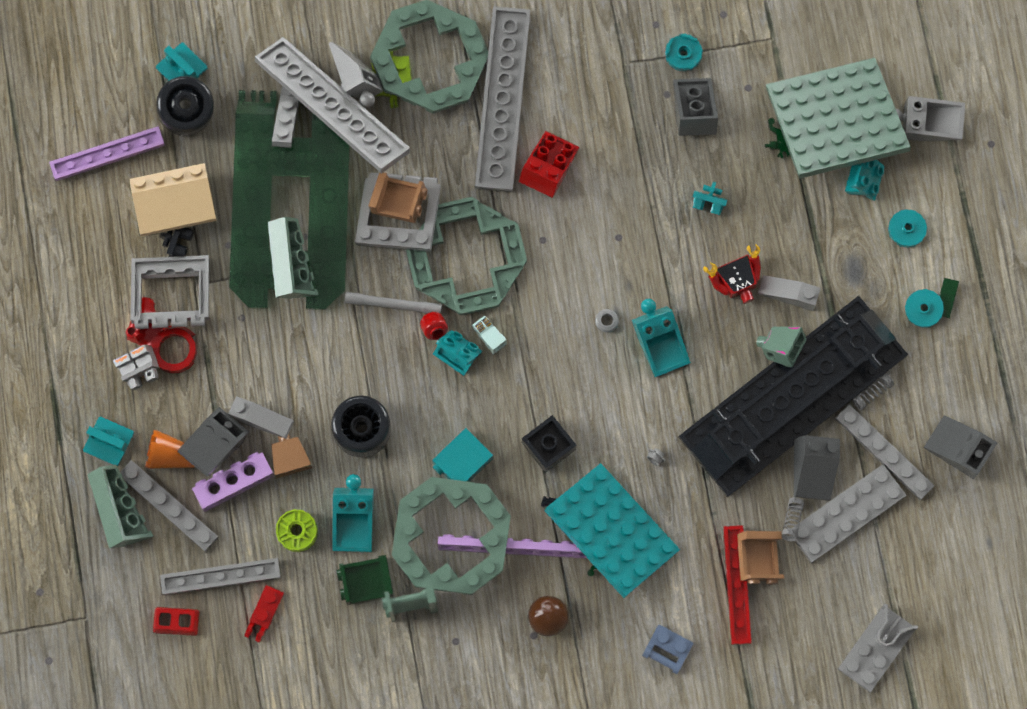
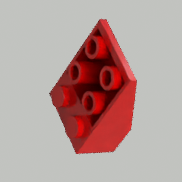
(548, 164)

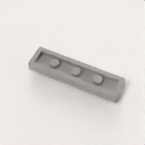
(285, 120)

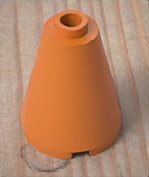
(164, 453)

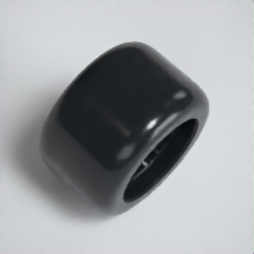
(185, 121)
(359, 411)

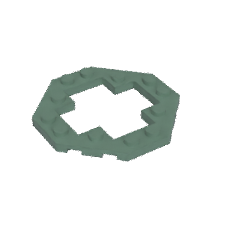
(446, 22)
(502, 276)
(457, 493)

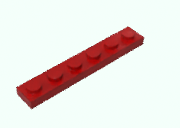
(737, 590)

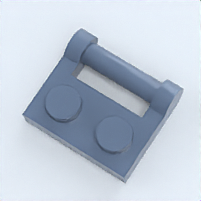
(671, 643)

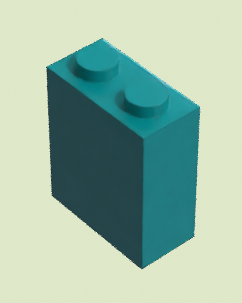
(462, 458)

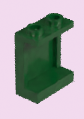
(365, 580)

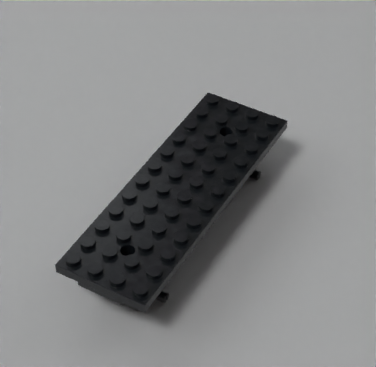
(788, 402)

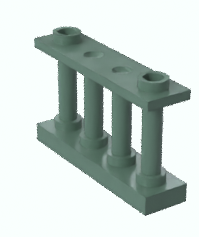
(424, 599)

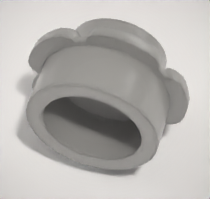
(655, 456)

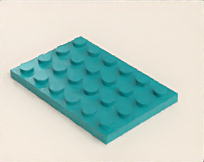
(612, 530)

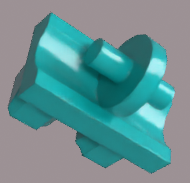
(700, 198)

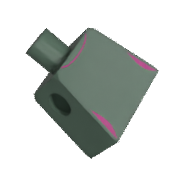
(783, 344)

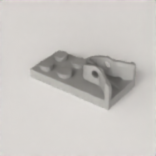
(876, 648)

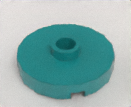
(684, 43)
(905, 237)
(924, 318)

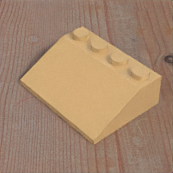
(173, 199)

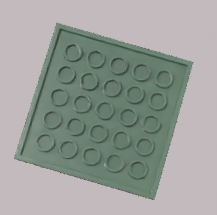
(837, 118)

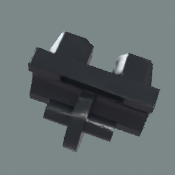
(175, 248)

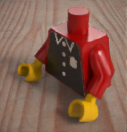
(737, 276)

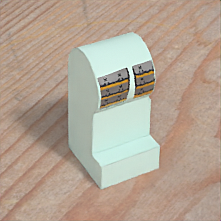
(489, 335)

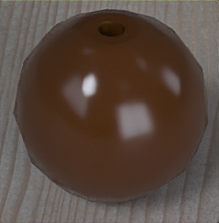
(548, 616)

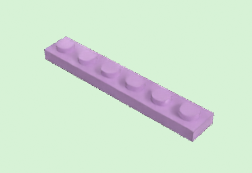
(107, 153)

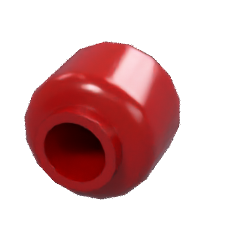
(433, 325)

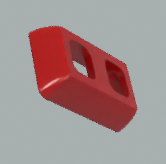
(174, 627)

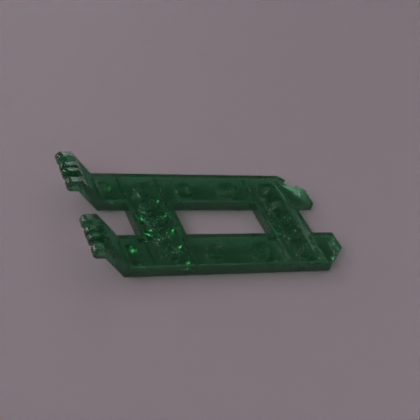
(322, 159)

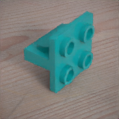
(181, 62)
(865, 179)
(457, 351)
(108, 441)

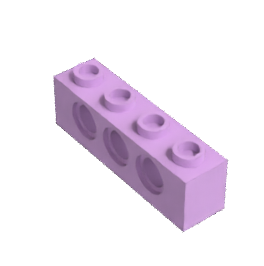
(262, 473)

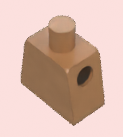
(289, 457)

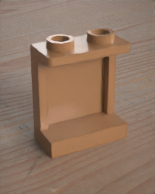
(397, 198)
(759, 556)

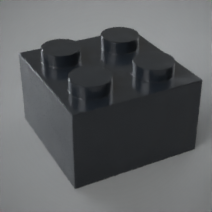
(548, 443)

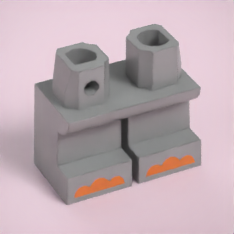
(137, 364)

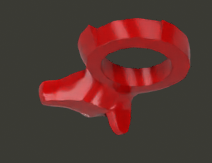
(156, 336)

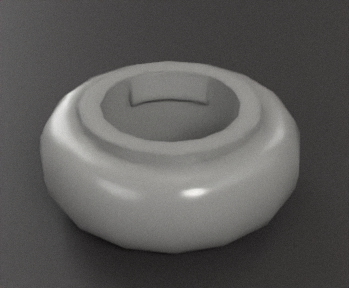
(607, 312)

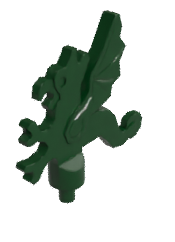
(780, 143)

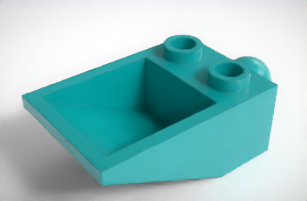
(663, 342)
(353, 520)

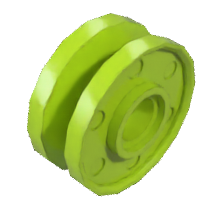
(290, 520)

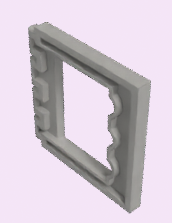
(398, 237)
(166, 268)

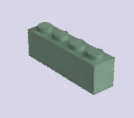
(289, 260)
(117, 508)

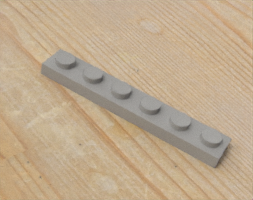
(884, 452)
(168, 506)
(220, 576)

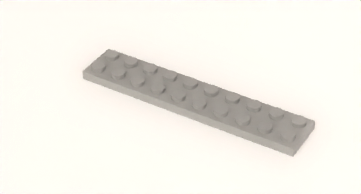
(502, 99)
(332, 105)

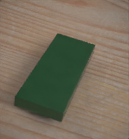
(948, 295)

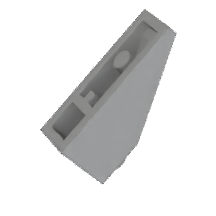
(790, 291)
(260, 417)

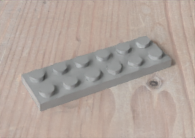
(848, 513)

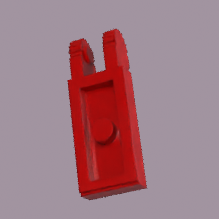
(264, 611)

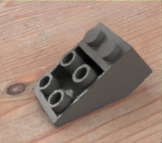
(213, 441)
(960, 446)

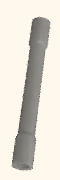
(361, 299)

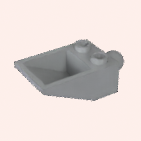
(356, 76)
(936, 119)

